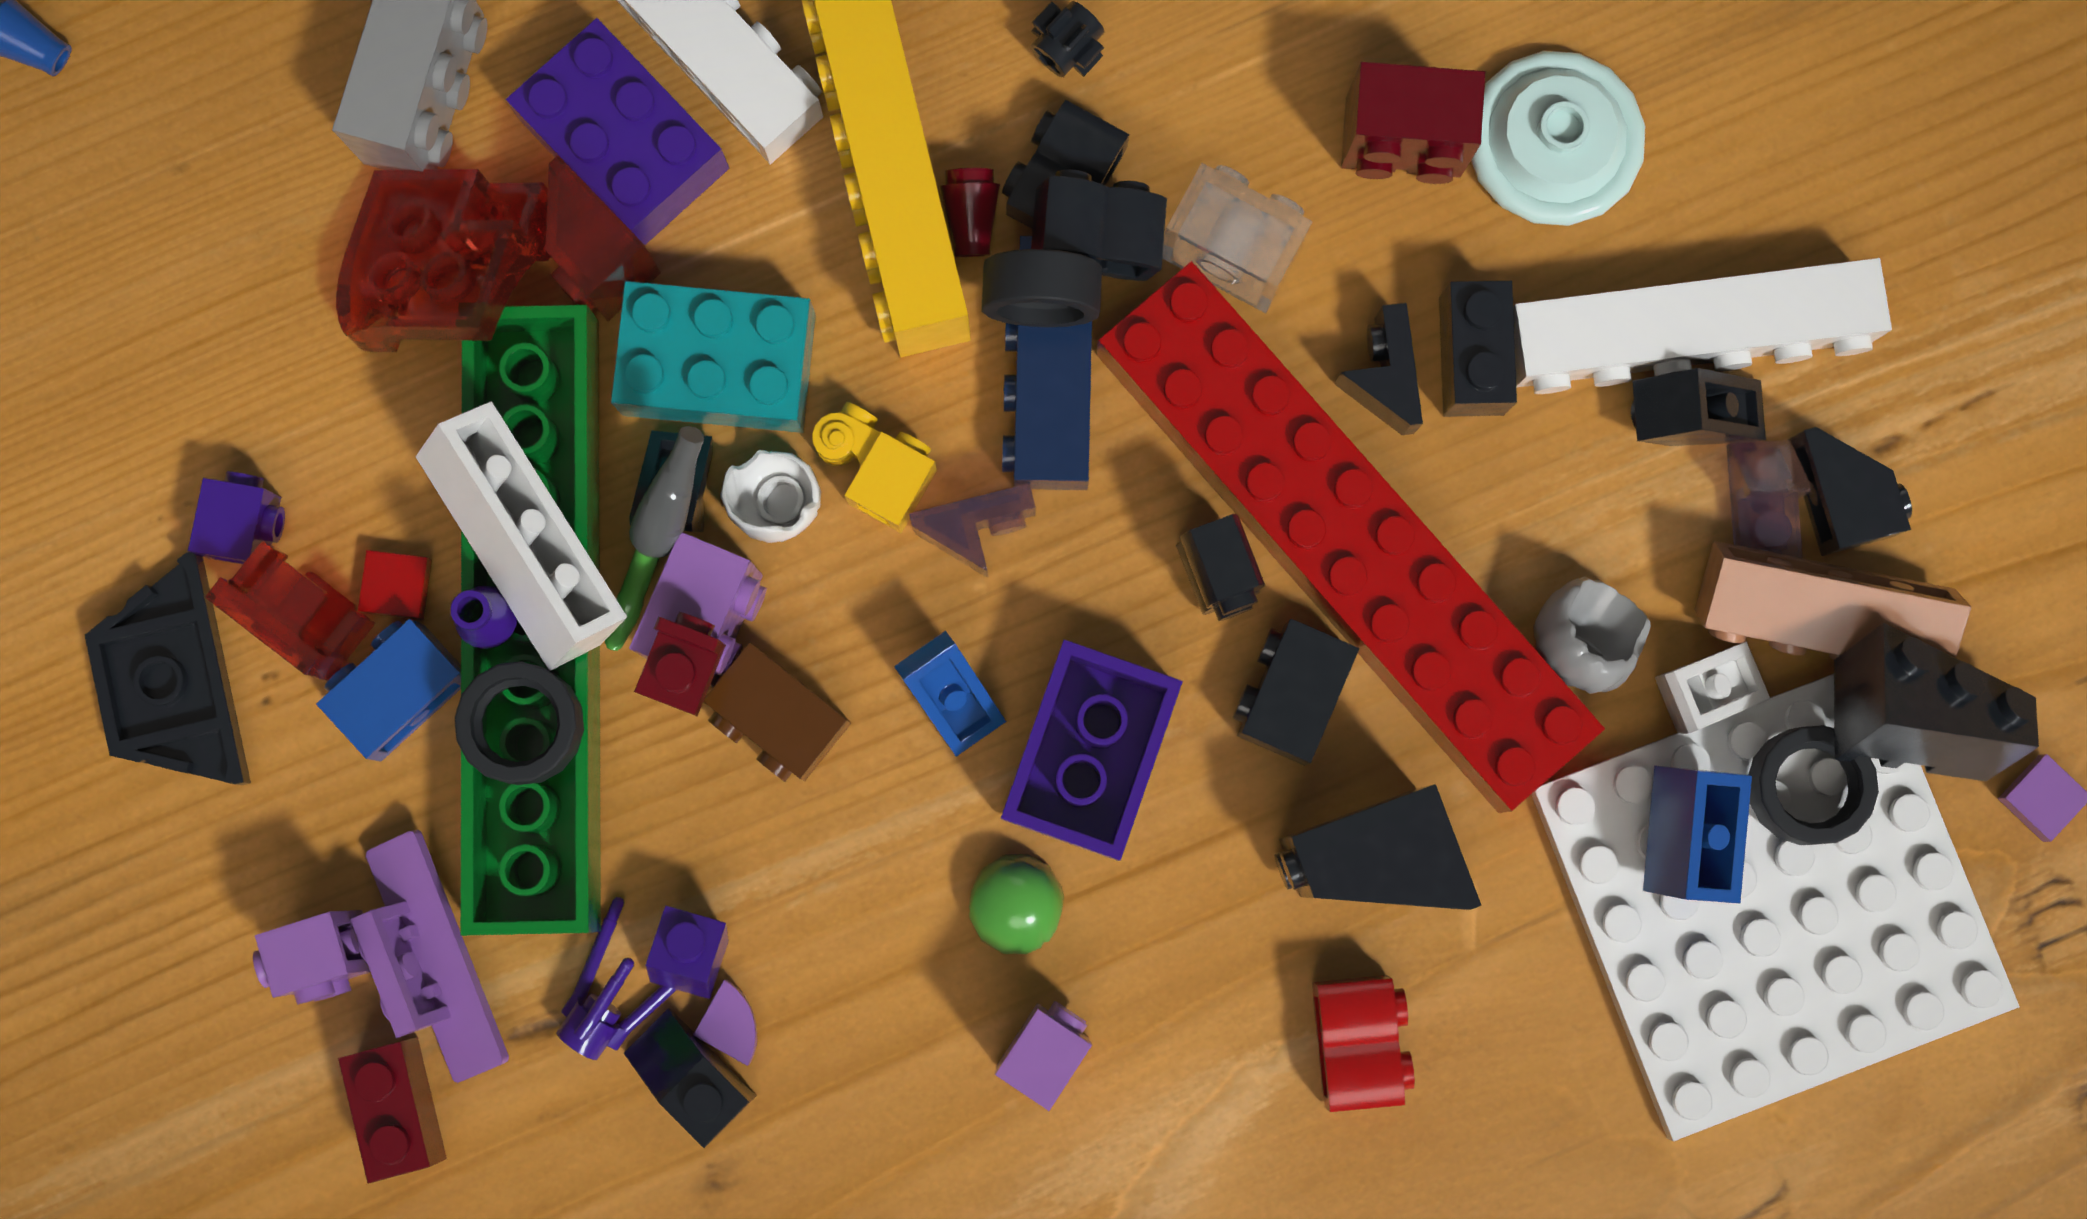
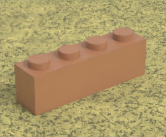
(1819, 604)

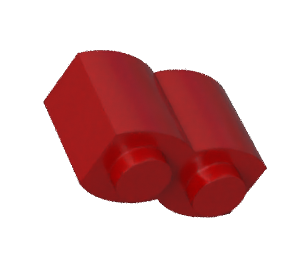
(1360, 1043)

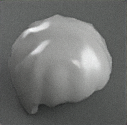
(1591, 635)

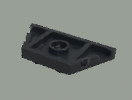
(167, 679)

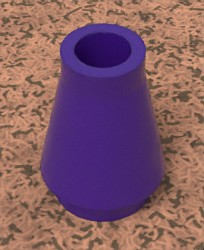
(492, 627)

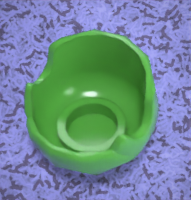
(1016, 904)

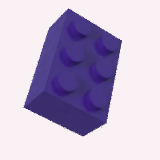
(619, 131)
(1091, 750)

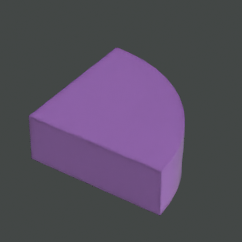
(730, 1024)

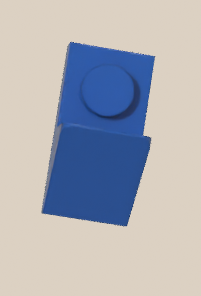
(950, 693)

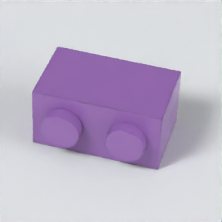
(1045, 1053)

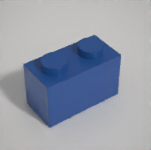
(391, 689)
(1697, 834)

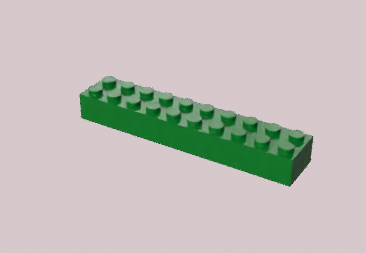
(538, 845)

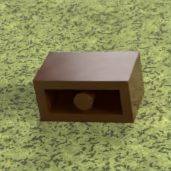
(775, 713)

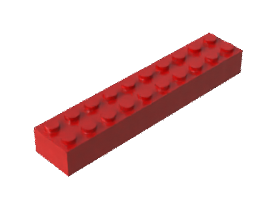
(1348, 539)

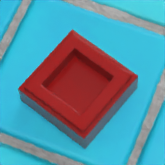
(394, 585)

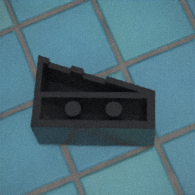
(1927, 709)

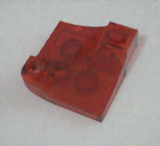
(437, 256)

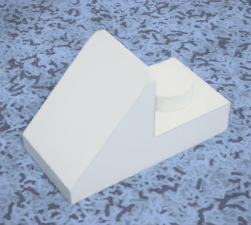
(1712, 688)

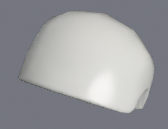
(771, 496)

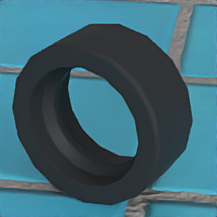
(1041, 288)
(472, 710)
(1765, 803)

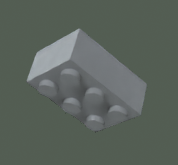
(409, 82)

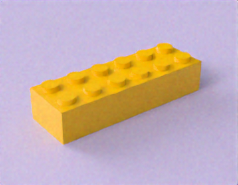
(893, 173)

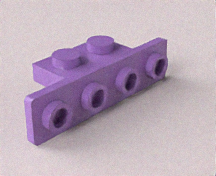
(423, 960)

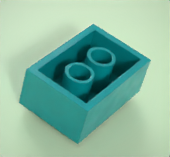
(714, 357)

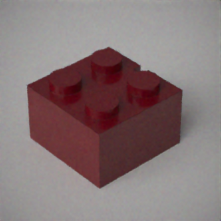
(1412, 121)

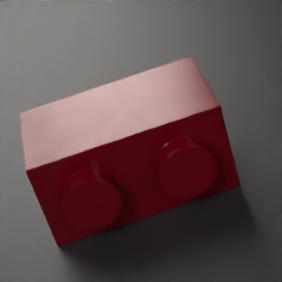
(392, 1110)

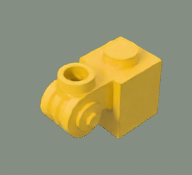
(890, 472)

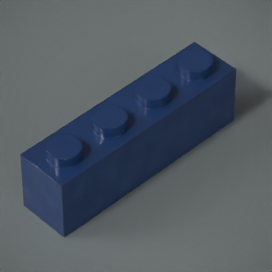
(1049, 404)

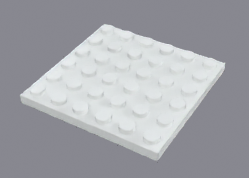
(1823, 960)

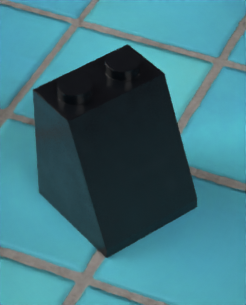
(1382, 854)

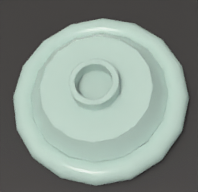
(1558, 138)

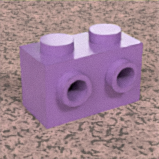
(310, 957)

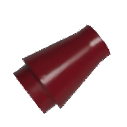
(970, 209)

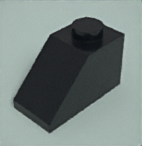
(1698, 408)
(1850, 495)
(688, 1078)

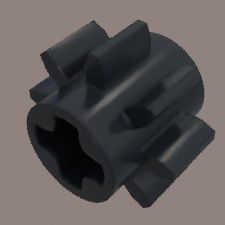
(1067, 39)

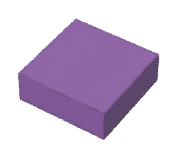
(2044, 797)

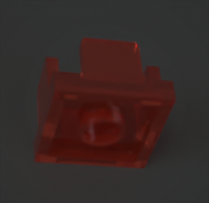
(292, 612)

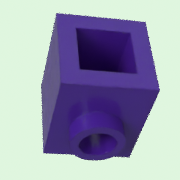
(235, 518)

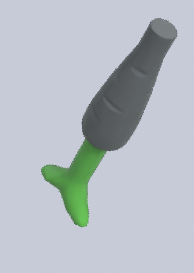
(657, 526)

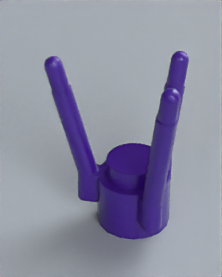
(592, 1022)

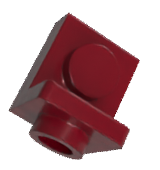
(681, 663)

